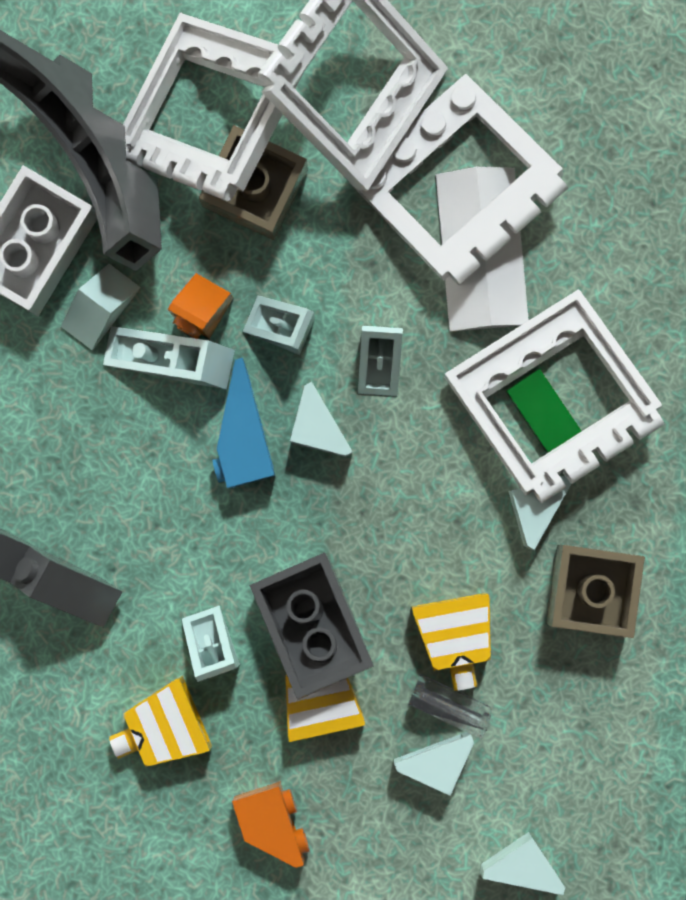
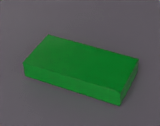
(543, 411)

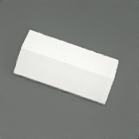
(497, 289)

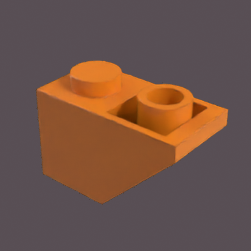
(199, 307)
(268, 823)

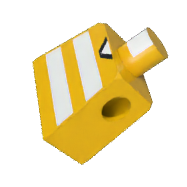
(456, 635)
(323, 711)
(163, 727)

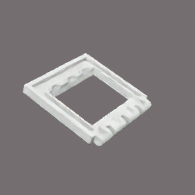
(221, 51)
(392, 111)
(511, 207)
(526, 349)

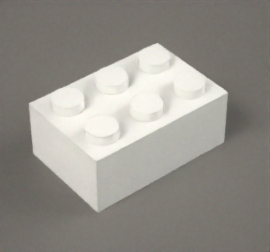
(38, 238)

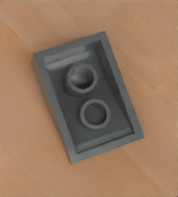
(311, 625)

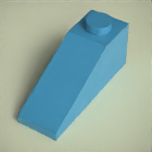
(242, 441)

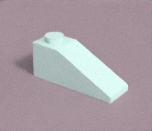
(169, 356)

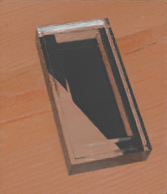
(450, 706)

